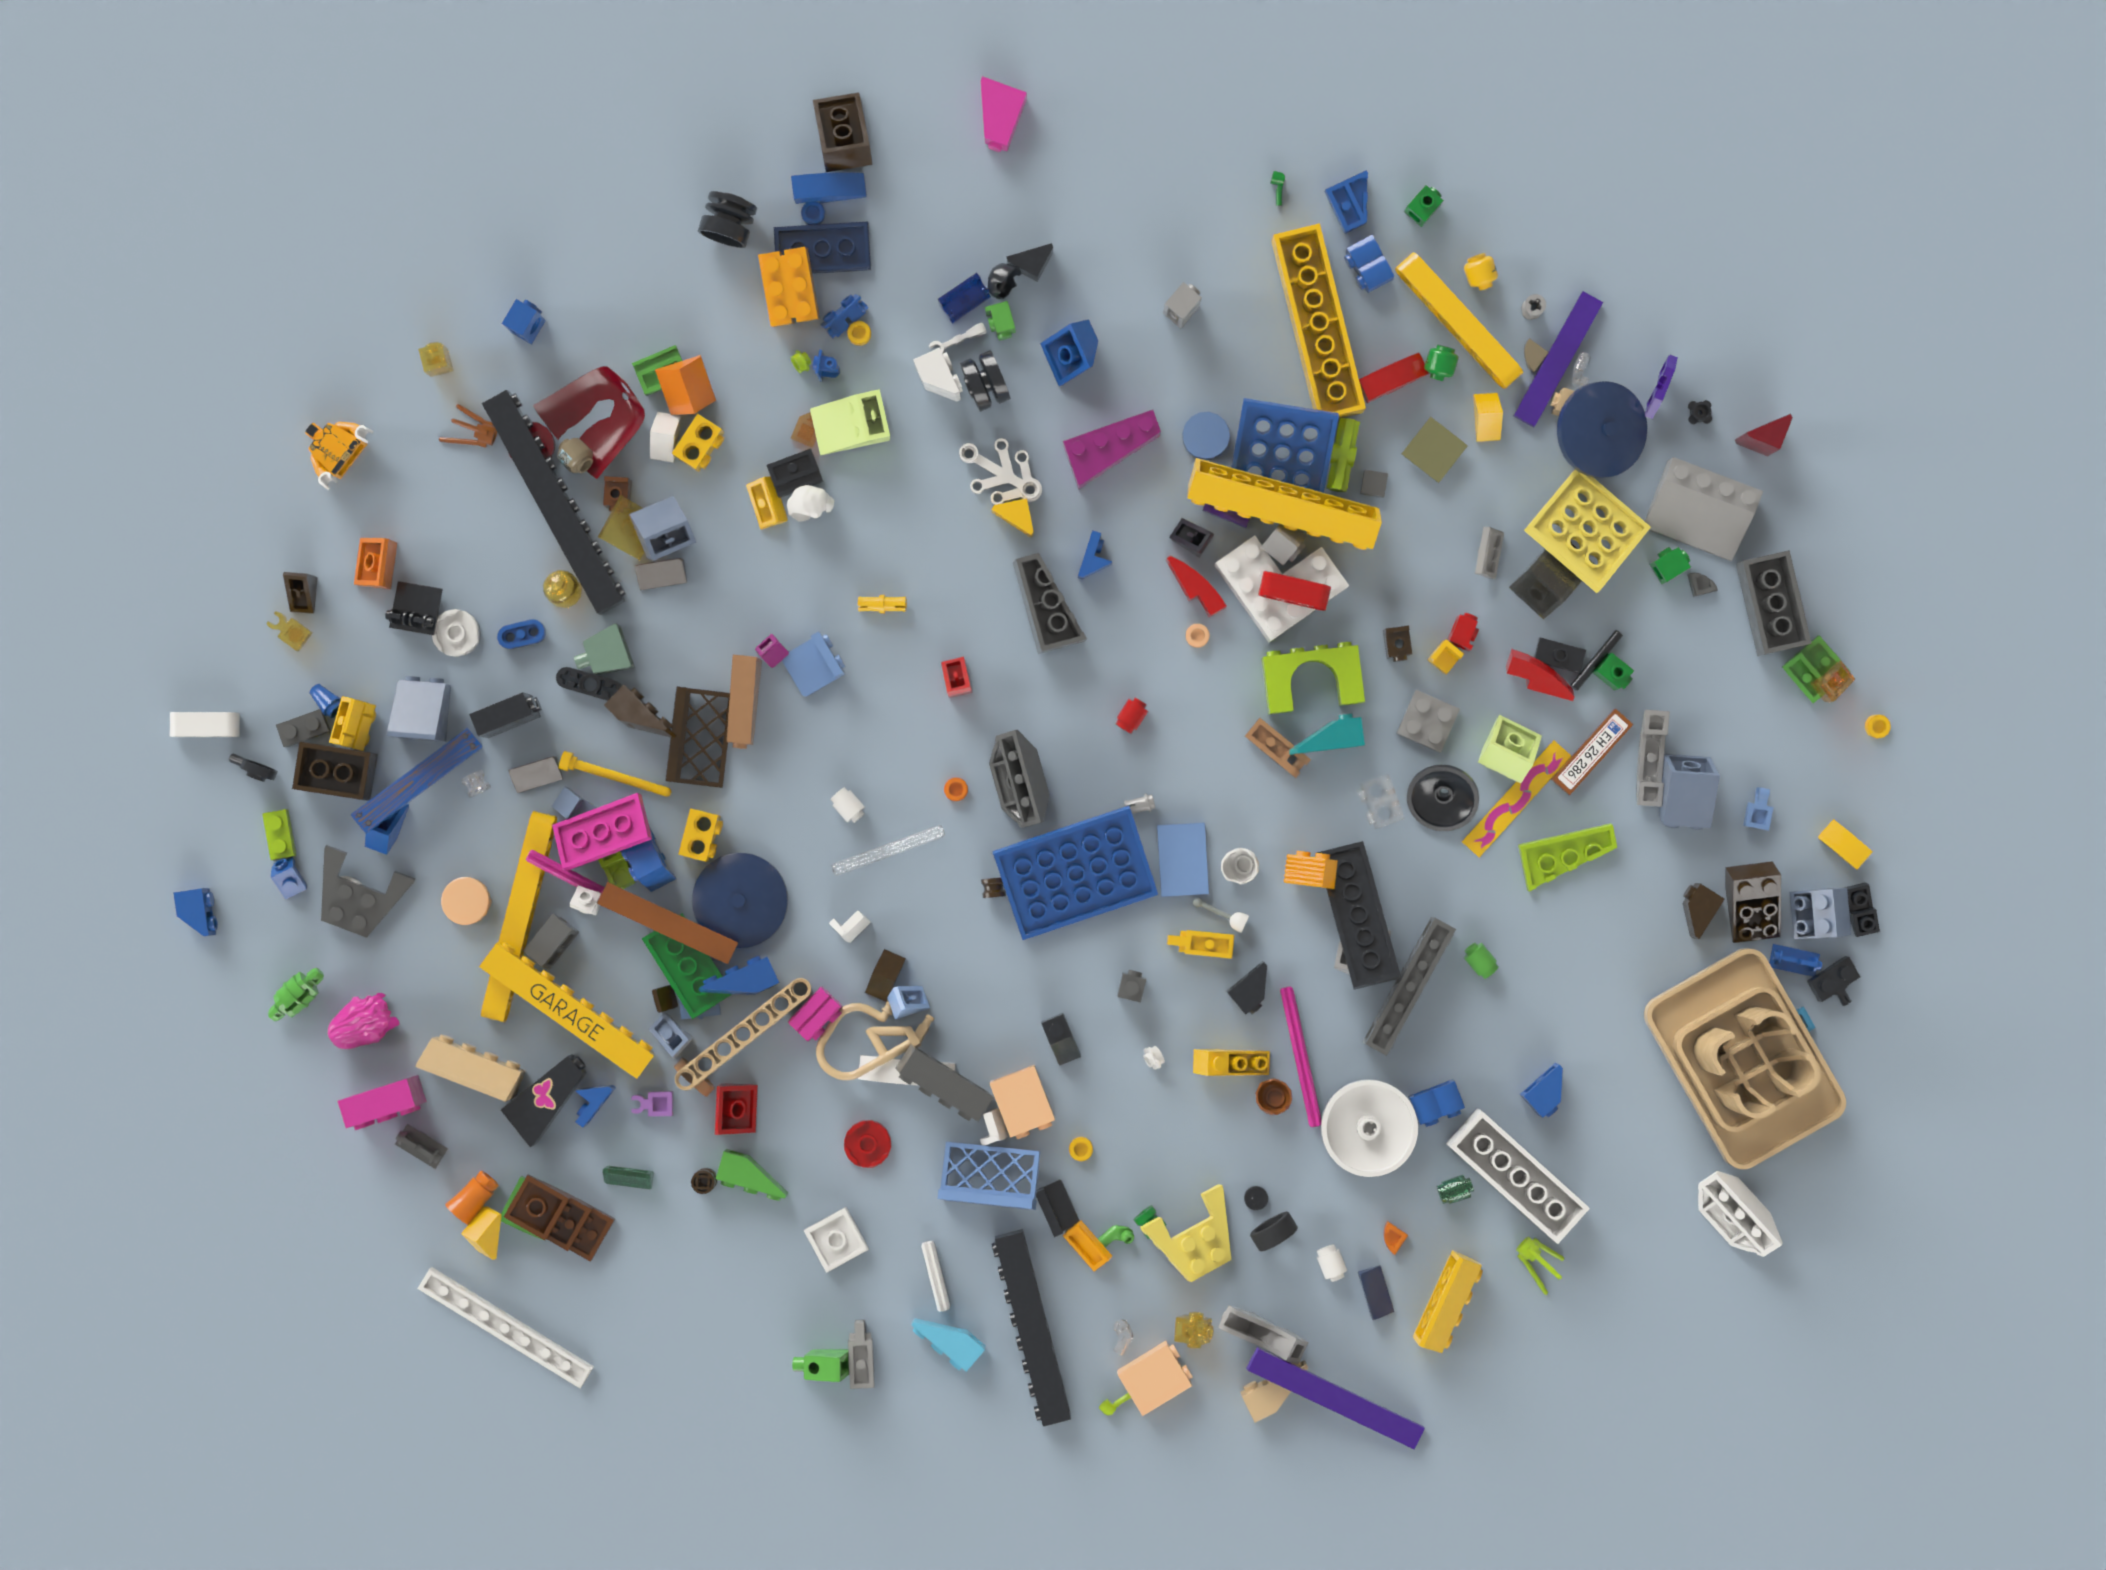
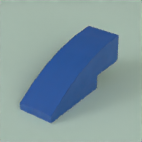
(828, 187)

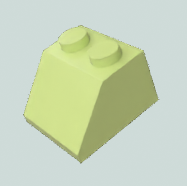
(1510, 749)

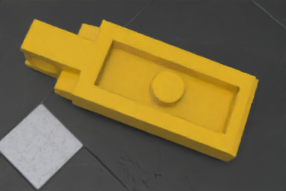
(1203, 943)

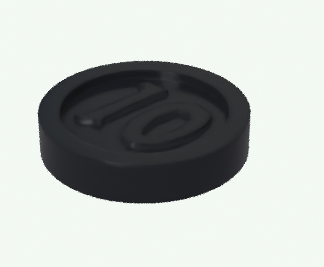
(1256, 1198)

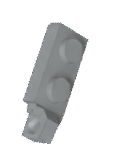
(861, 1357)

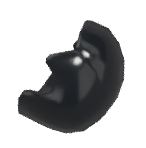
(1002, 280)

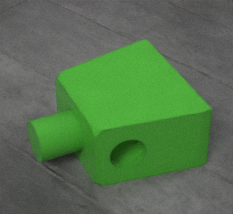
(823, 1365)

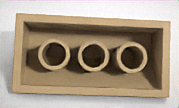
(471, 1068)

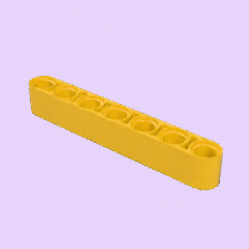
(1459, 320)

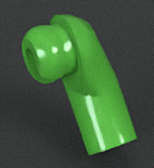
(1119, 1233)

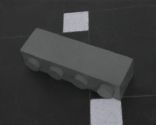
(944, 1083)

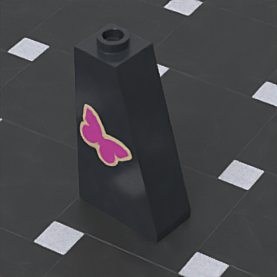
(542, 1101)

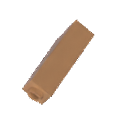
(743, 700)

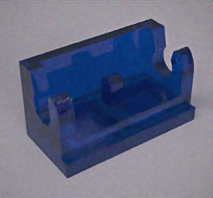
(964, 298)

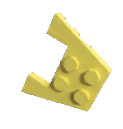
(1200, 1246)

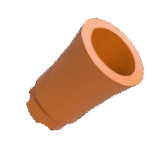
(472, 1197)

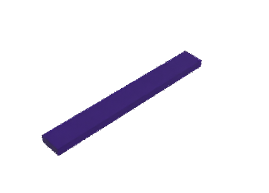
(1335, 1398)

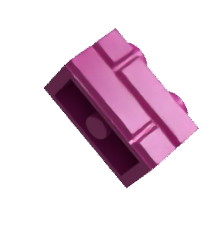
(815, 1014)

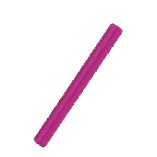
(1301, 1056)

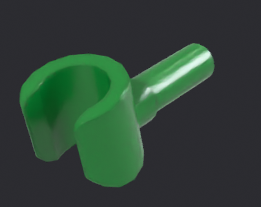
(1278, 179)

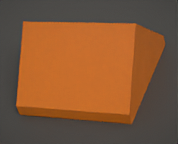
(686, 386)
(375, 563)

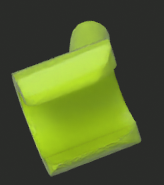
(1109, 1408)

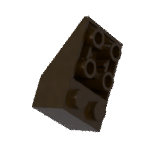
(1754, 901)

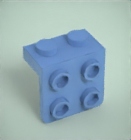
(814, 664)

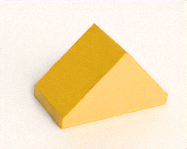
(1488, 417)
(1016, 514)
(484, 1232)

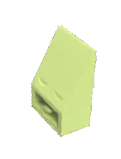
(850, 422)

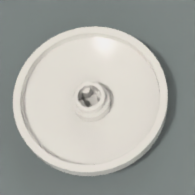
(1369, 1128)

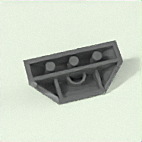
(1019, 779)

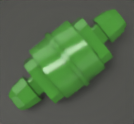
(295, 994)

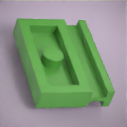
(646, 368)

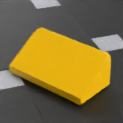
(766, 503)

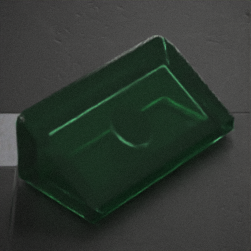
(628, 1177)

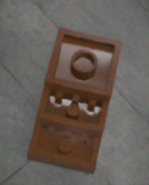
(559, 1217)

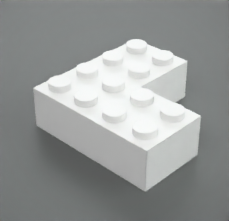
(1243, 574)

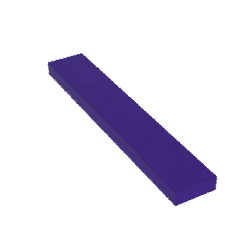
(1558, 359)

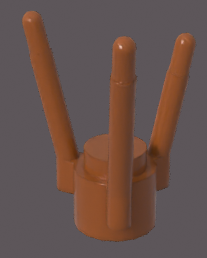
(485, 433)

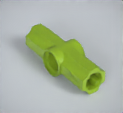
(1343, 455)

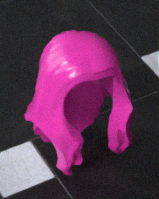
(361, 1022)

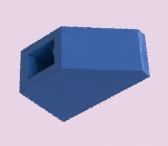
(196, 910)

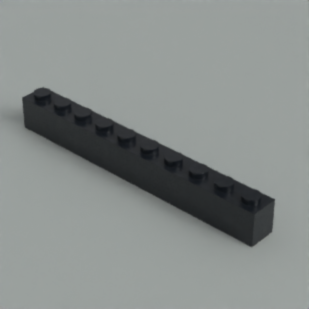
(554, 502)

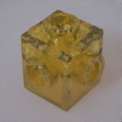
(1193, 1329)

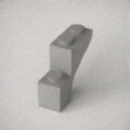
(1263, 1333)

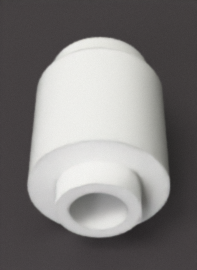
(848, 805)
(1331, 1263)

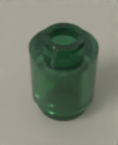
(1455, 1189)

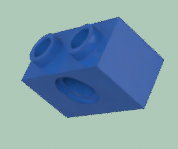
(524, 320)

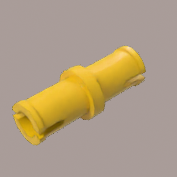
(882, 604)

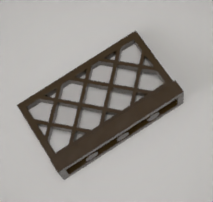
(676, 745)

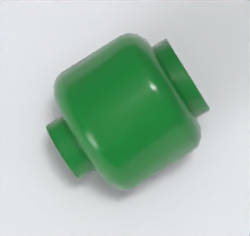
(1441, 362)

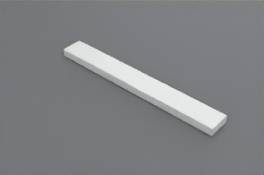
(505, 1327)

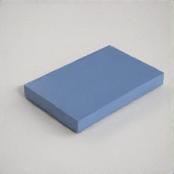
(1182, 859)

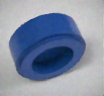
(813, 213)

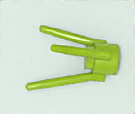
(1530, 1250)

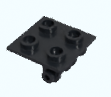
(415, 608)

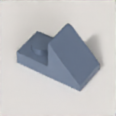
(571, 804)
(670, 1035)

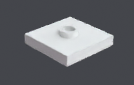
(836, 1239)

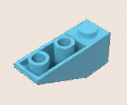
(955, 1342)

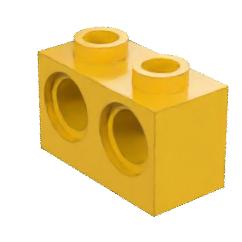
(692, 440)
(694, 833)

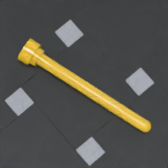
(571, 762)

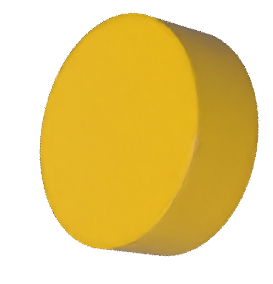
(859, 333)
(1877, 726)
(1081, 1148)

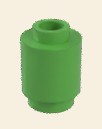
(1480, 960)

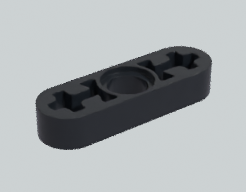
(575, 673)

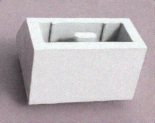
(936, 376)

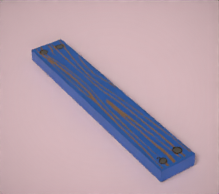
(416, 781)

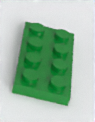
(685, 971)

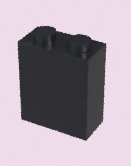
(505, 715)

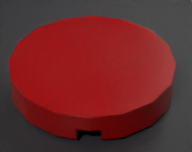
(867, 1144)

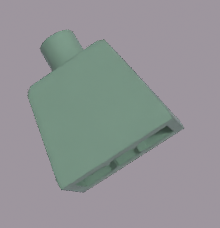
(605, 652)

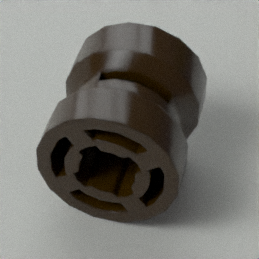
(705, 1177)

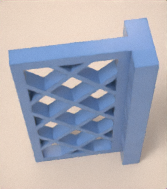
(989, 1197)

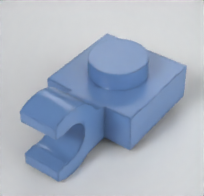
(1759, 814)

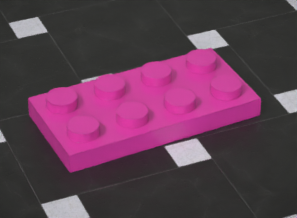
(602, 831)

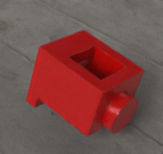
(1464, 631)

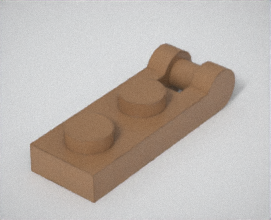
(1276, 747)

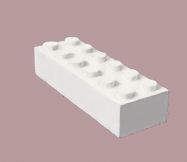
(1517, 1176)

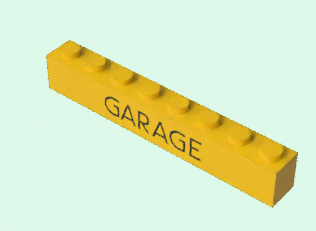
(566, 1009)

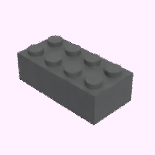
(1773, 603)

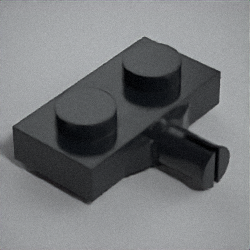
(1834, 980)

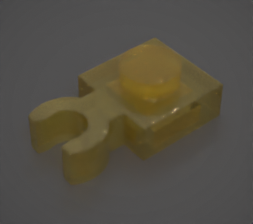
(291, 632)

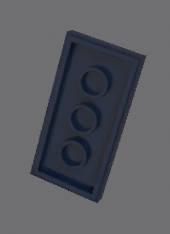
(830, 246)

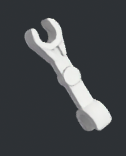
(974, 332)

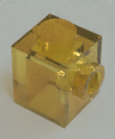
(435, 359)

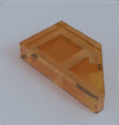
(804, 431)

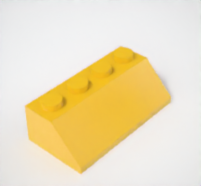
(1447, 1302)

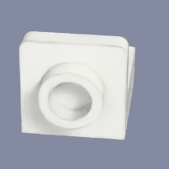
(585, 900)

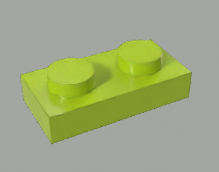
(279, 834)

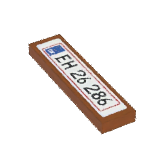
(1592, 751)

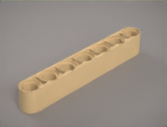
(738, 1045)

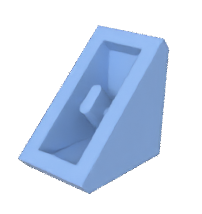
(907, 1001)

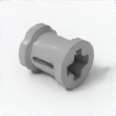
(1540, 308)

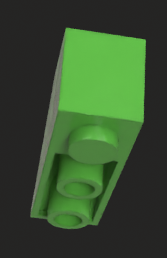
(744, 1171)

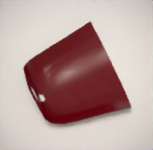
(577, 400)

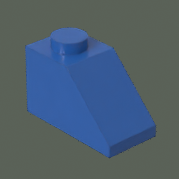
(386, 834)
(1545, 1091)

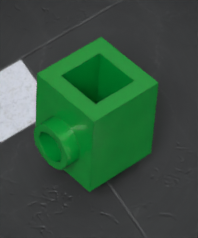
(1424, 205)
(1670, 564)
(1614, 672)

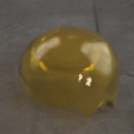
(562, 589)

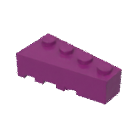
(1107, 446)

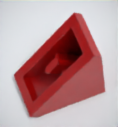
(956, 677)

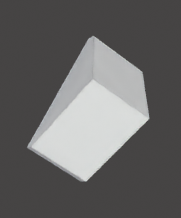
(664, 436)

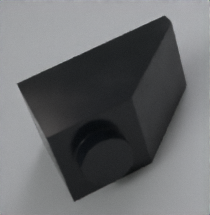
(1250, 989)
(1060, 1039)

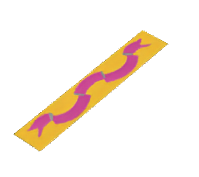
(1516, 799)

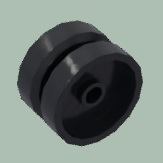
(984, 381)

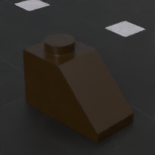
(1700, 908)

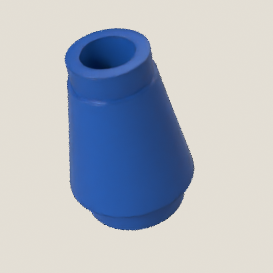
(326, 700)

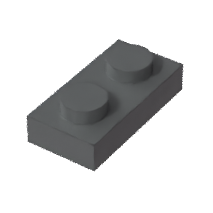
(303, 728)

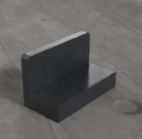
(1057, 1207)

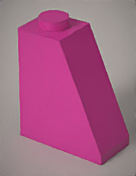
(1001, 112)

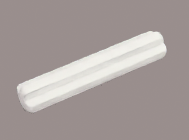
(935, 1276)

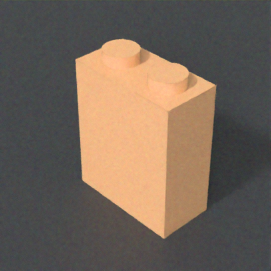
(1022, 1102)
(1155, 1377)

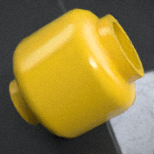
(1480, 271)

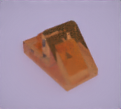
(1833, 682)

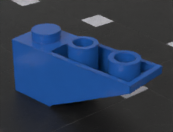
(745, 981)

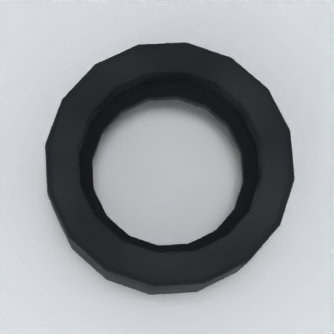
(1273, 1231)

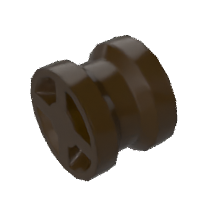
(993, 888)

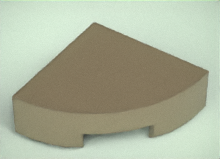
(1533, 354)

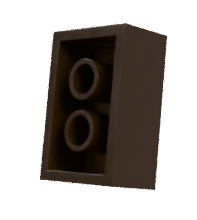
(334, 771)

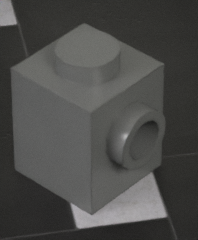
(1131, 986)

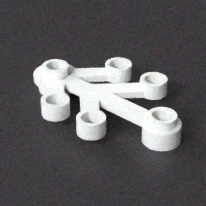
(1003, 474)

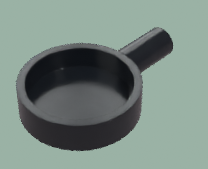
(254, 769)

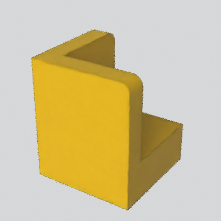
(1445, 656)

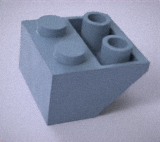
(662, 528)
(1820, 913)

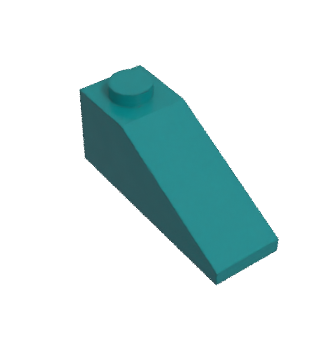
(1337, 734)

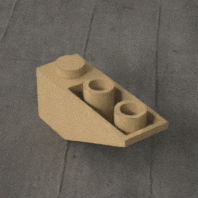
(1265, 1397)

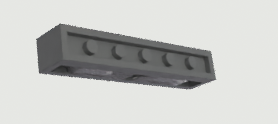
(1409, 987)

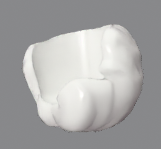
(808, 502)

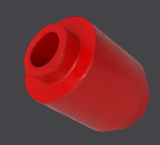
(1131, 715)

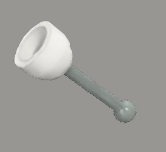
(1236, 920)

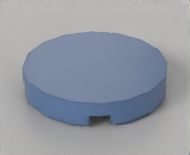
(1205, 435)

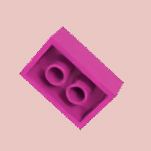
(382, 1103)

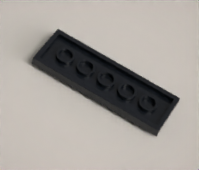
(1360, 919)

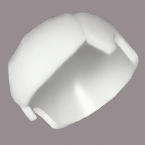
(1240, 866)

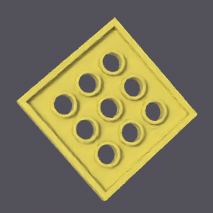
(1590, 543)

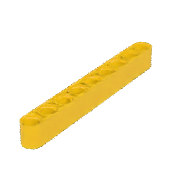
(520, 909)

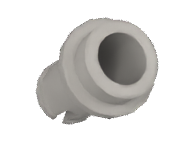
(1141, 804)

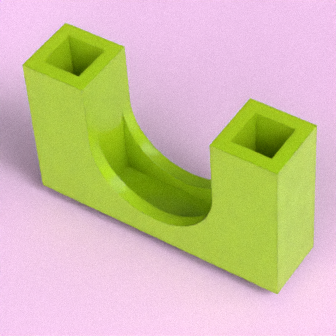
(1342, 661)

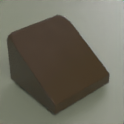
(664, 998)

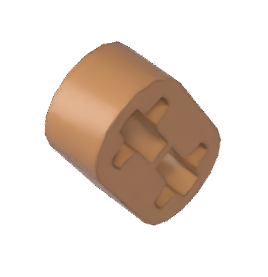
(704, 1087)

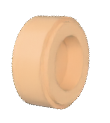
(1197, 635)

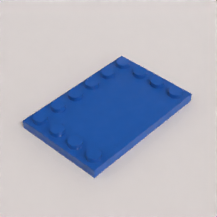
(1075, 872)

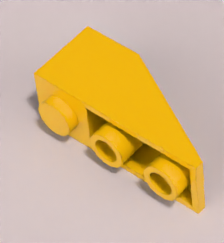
(1230, 1062)

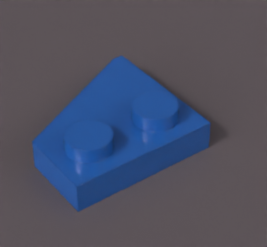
(1350, 201)

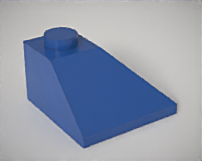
(1071, 350)

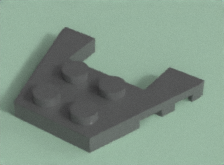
(353, 904)

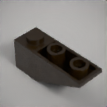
(635, 714)

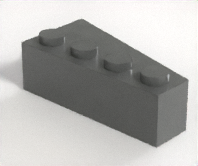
(1045, 606)

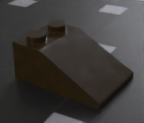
(842, 132)

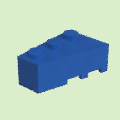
(648, 864)

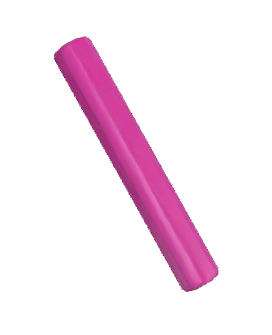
(556, 869)

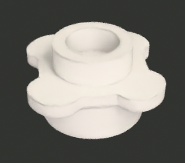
(1153, 1057)

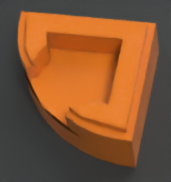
(1393, 1237)

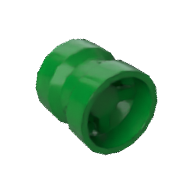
(1146, 1216)

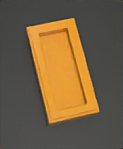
(1087, 1245)

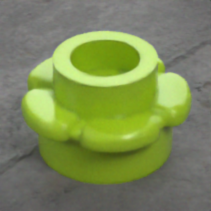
(801, 361)

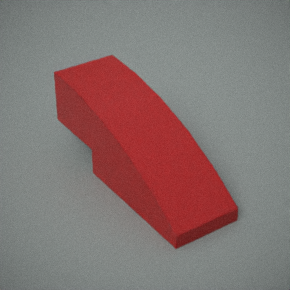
(1392, 377)
(1195, 586)
(1538, 675)

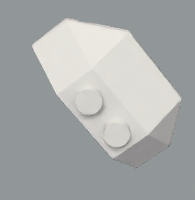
(1737, 1214)

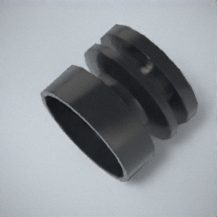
(729, 214)

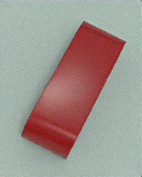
(1294, 591)

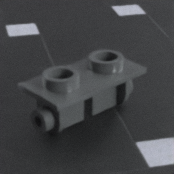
(421, 1146)

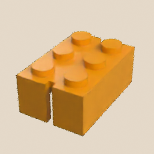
(789, 286)

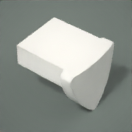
(852, 926)
(995, 1126)

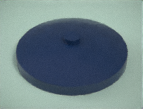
(1602, 429)
(740, 898)

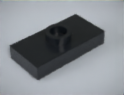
(1560, 655)

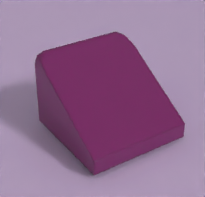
(771, 651)

